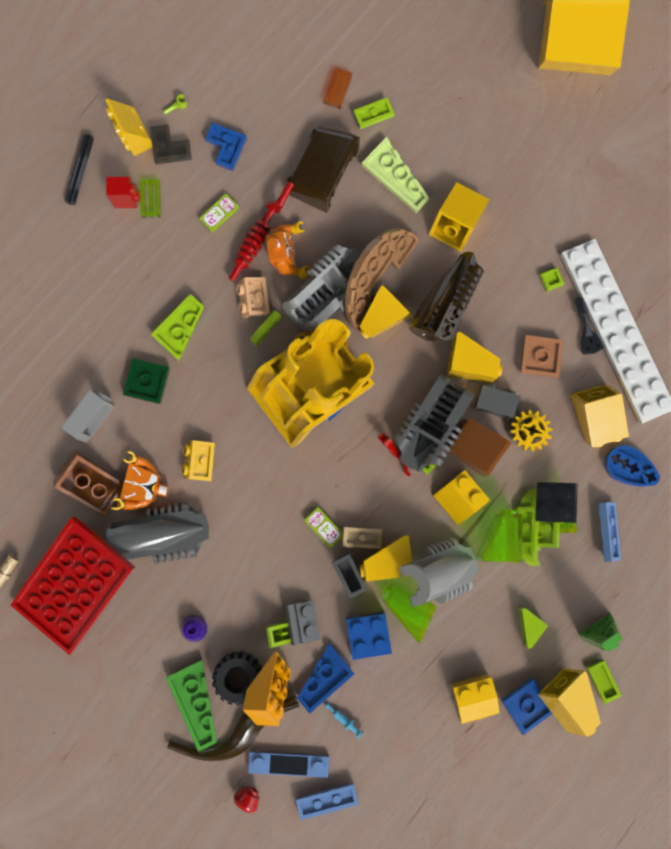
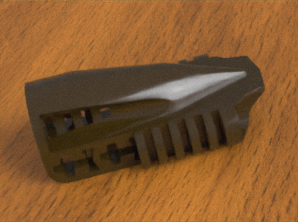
(448, 295)

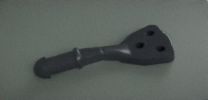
(587, 333)

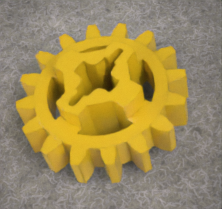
(534, 422)

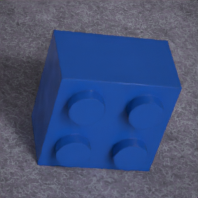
(368, 635)

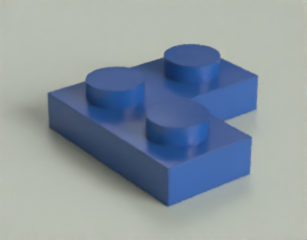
(230, 144)

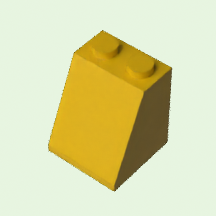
(458, 216)
(472, 361)
(600, 415)
(385, 562)
(572, 702)

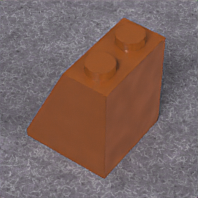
(478, 447)

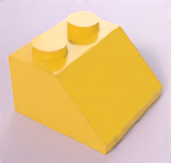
(461, 497)
(475, 698)

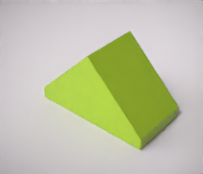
(531, 627)
(278, 634)

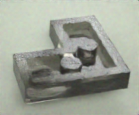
(166, 150)

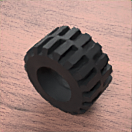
(220, 680)

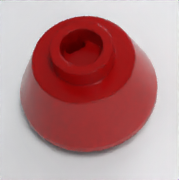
(247, 799)

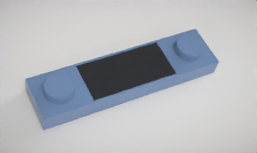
(288, 764)

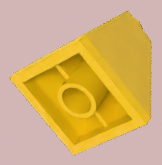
(383, 314)

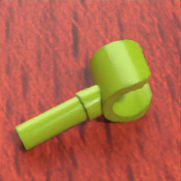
(181, 105)

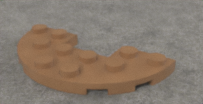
(388, 247)

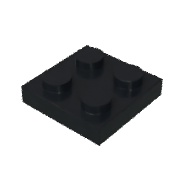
(556, 502)

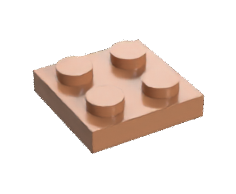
(541, 356)

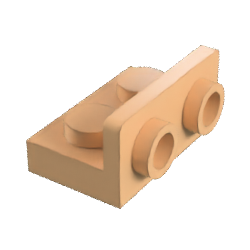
(253, 297)

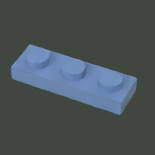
(609, 531)
(327, 801)

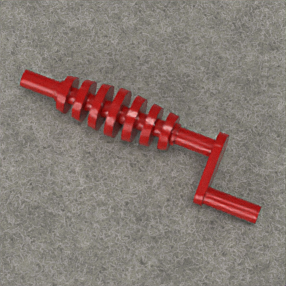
(254, 238)

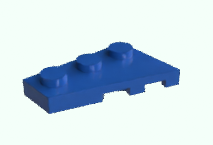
(325, 679)

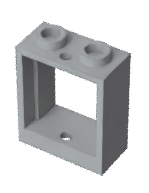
(88, 416)

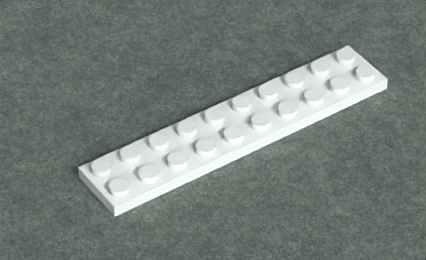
(617, 331)

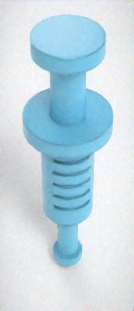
(344, 720)

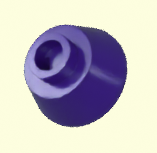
(198, 632)

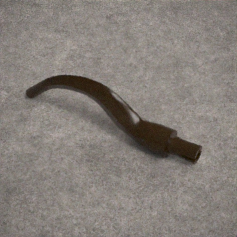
(240, 741)

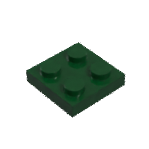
(146, 381)

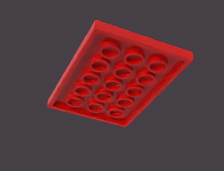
(72, 585)

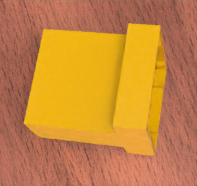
(583, 35)

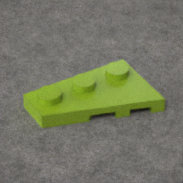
(178, 326)

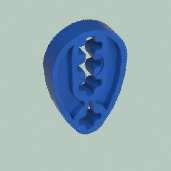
(623, 475)

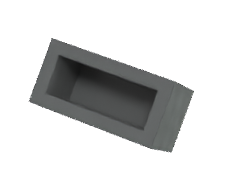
(497, 401)
(350, 575)

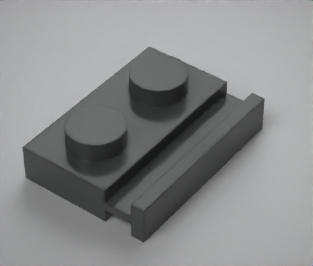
(302, 622)

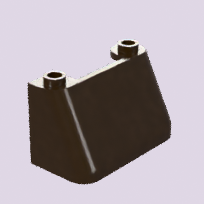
(323, 166)

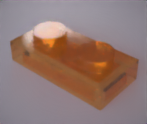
(337, 88)

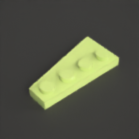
(390, 170)

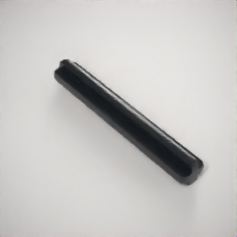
(79, 169)

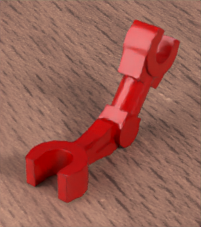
(386, 441)

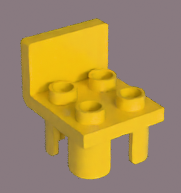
(311, 381)

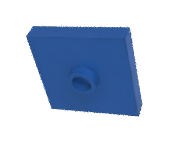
(526, 706)

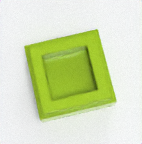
(551, 279)

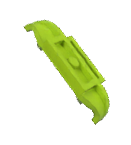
(535, 533)

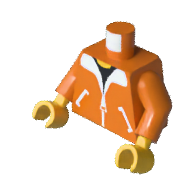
(282, 252)
(140, 484)

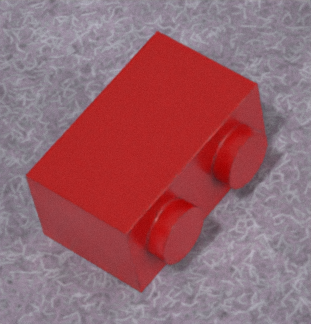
(122, 192)

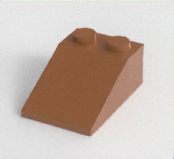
(88, 483)

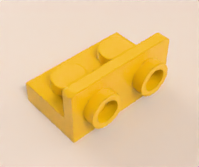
(198, 460)

